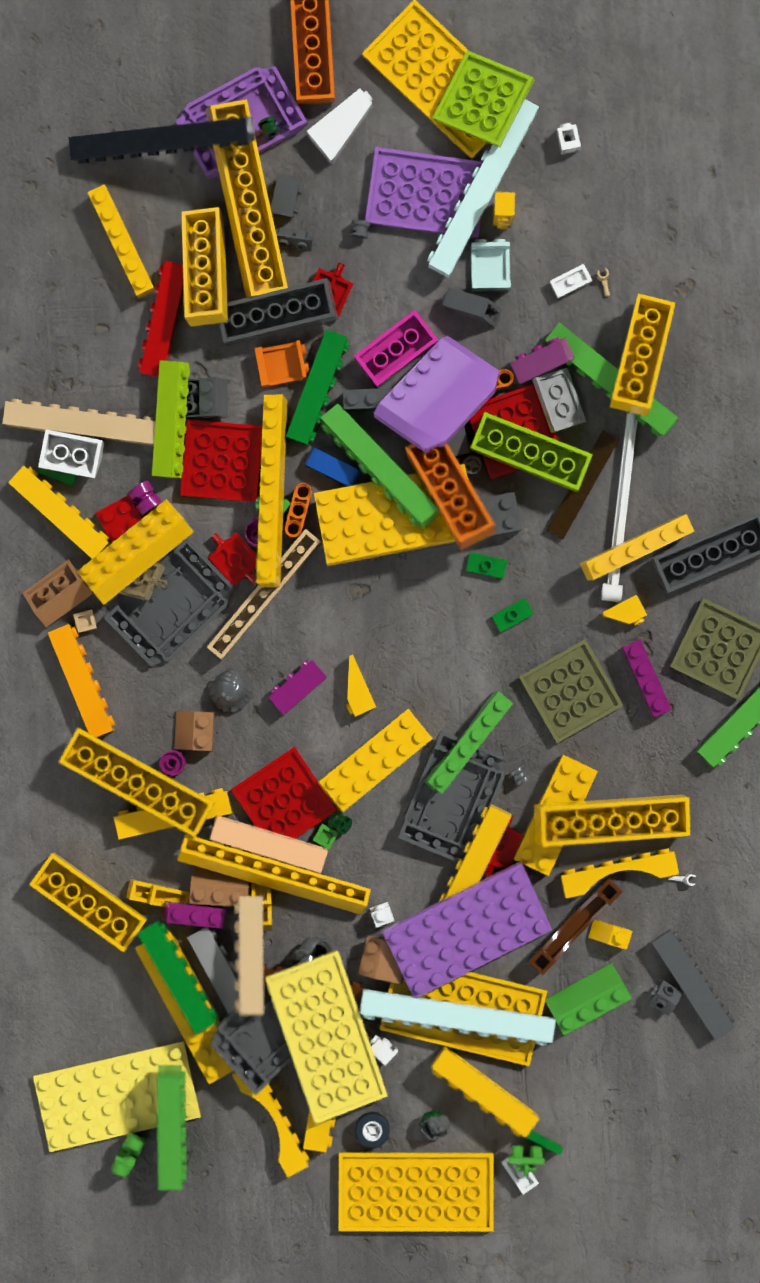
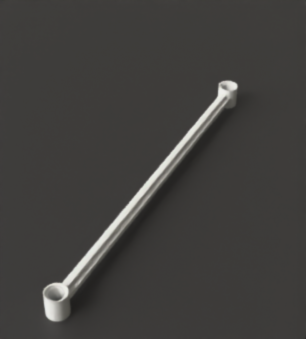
(612, 590)

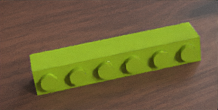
(170, 419)

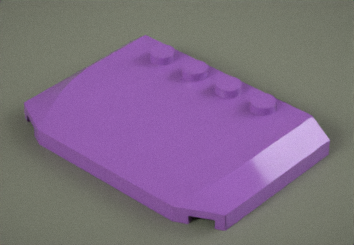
(266, 97)
(438, 395)

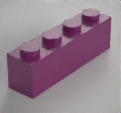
(646, 678)

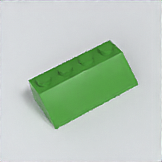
(588, 999)

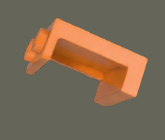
(281, 364)

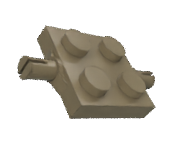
(146, 583)

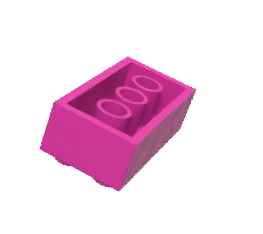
(395, 349)

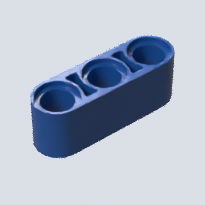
(332, 467)

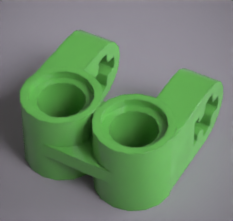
(128, 1154)

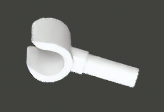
(682, 878)

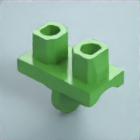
(517, 1158)

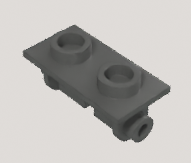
(301, 241)

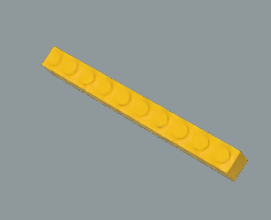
(271, 491)
(274, 874)

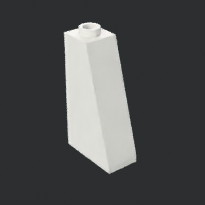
(338, 126)

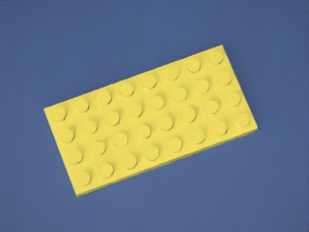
(326, 1036)
(108, 1096)

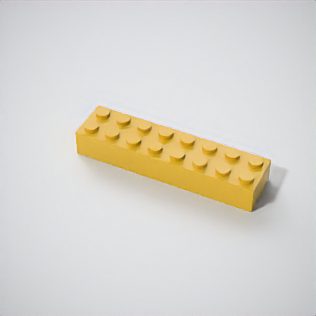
(137, 782)
(612, 820)
(207, 1057)

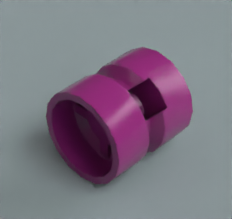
(144, 497)
(173, 762)

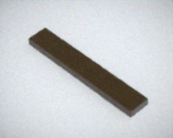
(574, 500)

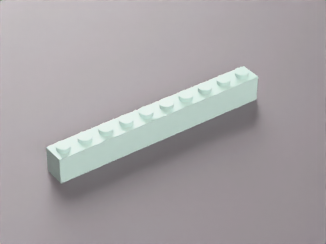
(479, 194)
(458, 1016)

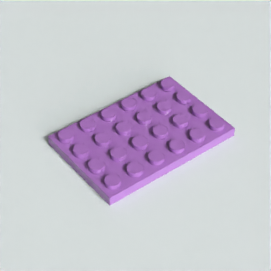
(417, 190)

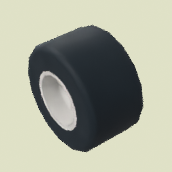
(372, 1136)

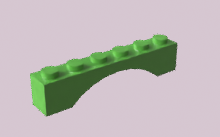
(470, 741)

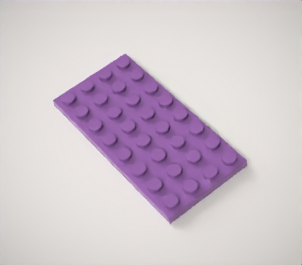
(467, 930)

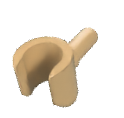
(604, 281)

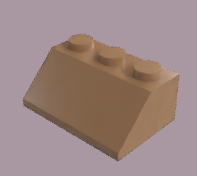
(57, 593)
(216, 888)

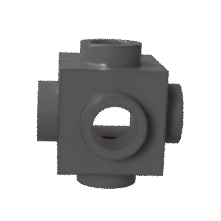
(665, 997)

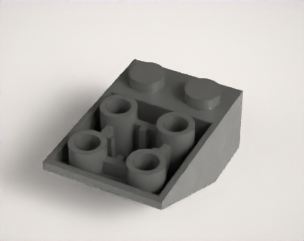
(207, 398)

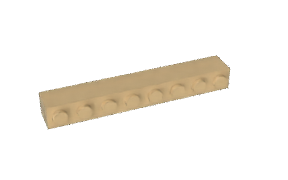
(79, 423)
(263, 596)

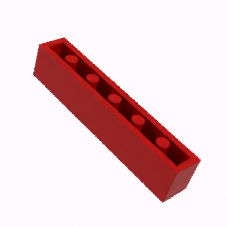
(163, 320)

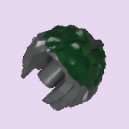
(434, 1125)

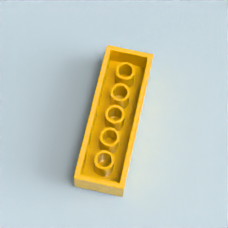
(204, 267)
(642, 355)
(135, 551)
(375, 760)
(567, 784)
(88, 902)
(485, 1091)

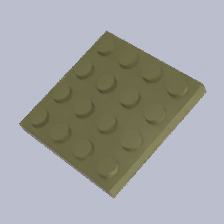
(719, 649)
(570, 691)

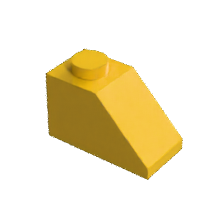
(627, 612)
(610, 934)

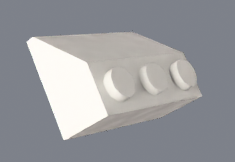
(71, 453)

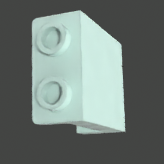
(490, 265)

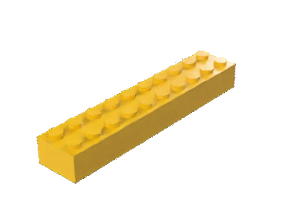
(248, 208)

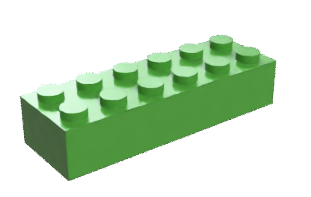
(171, 1127)

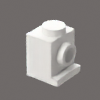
(571, 131)
(382, 914)
(382, 1049)

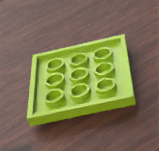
(483, 98)

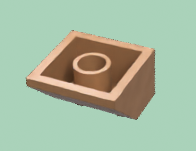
(194, 730)
(379, 961)

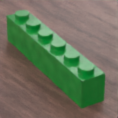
(317, 387)
(177, 978)

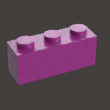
(542, 359)
(297, 686)
(193, 914)

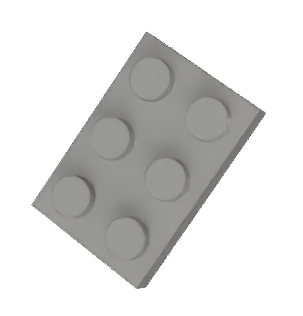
(559, 400)

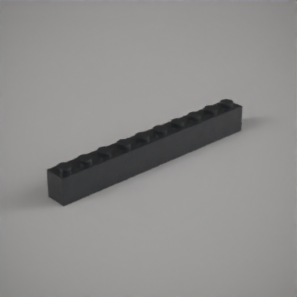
(161, 139)

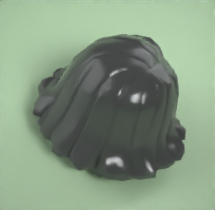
(229, 691)
(311, 949)

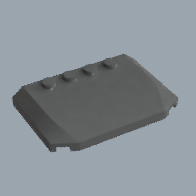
(174, 613)
(447, 820)
(253, 1044)

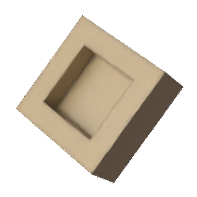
(85, 621)

